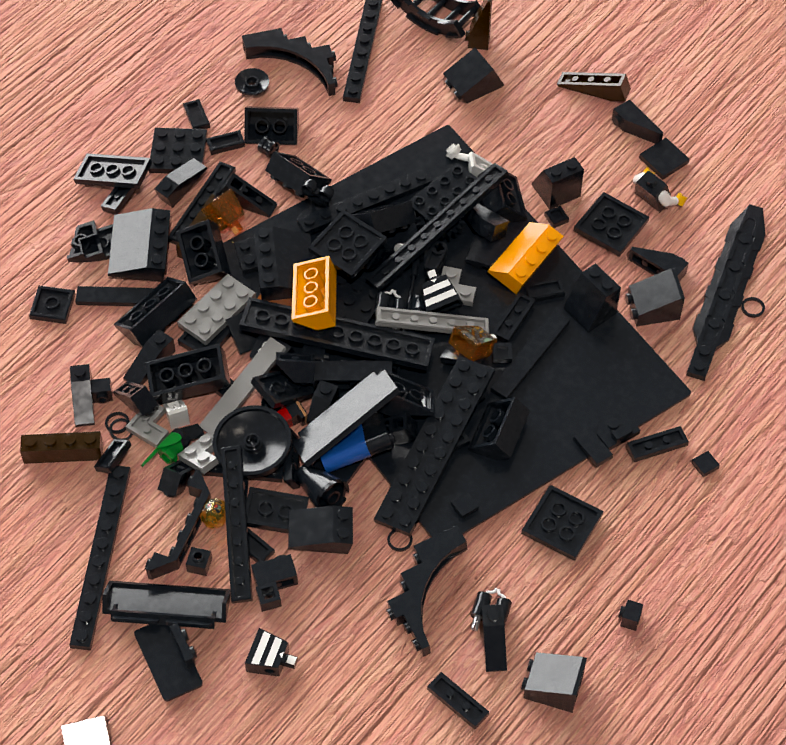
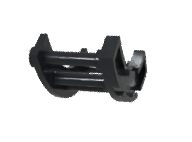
(434, 25)

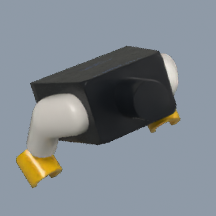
(655, 191)

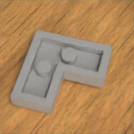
(466, 293)
(146, 427)
(198, 454)

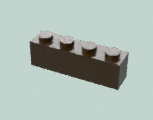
(61, 447)

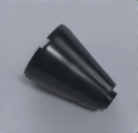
(322, 486)

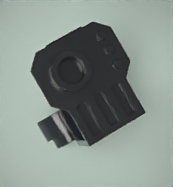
(319, 197)

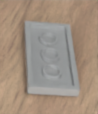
(209, 314)

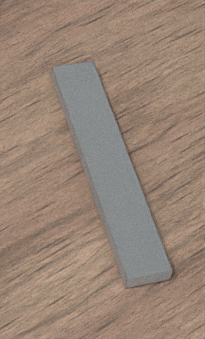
(426, 320)
(242, 386)

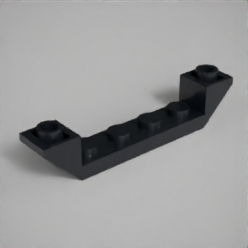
(161, 564)

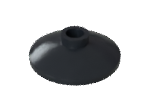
(251, 81)

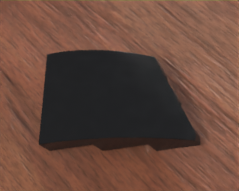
(91, 243)

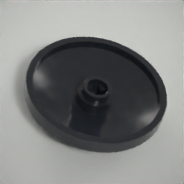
(262, 435)

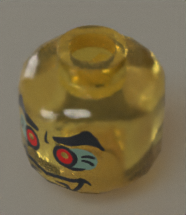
(213, 513)

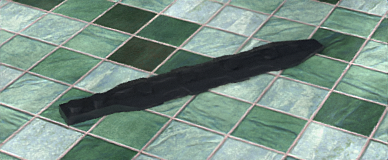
(727, 288)

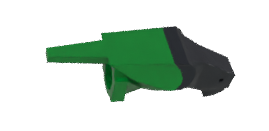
(176, 442)

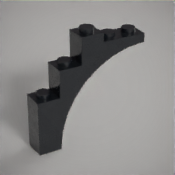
(276, 45)
(430, 558)

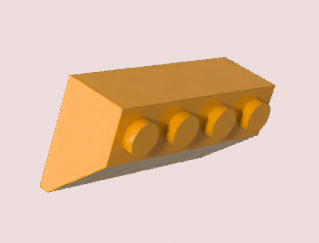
(525, 255)
(314, 293)

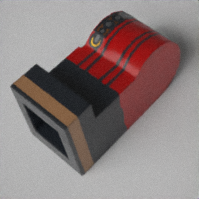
(294, 414)

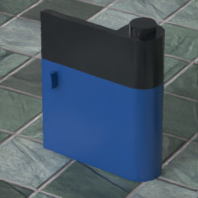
(363, 442)

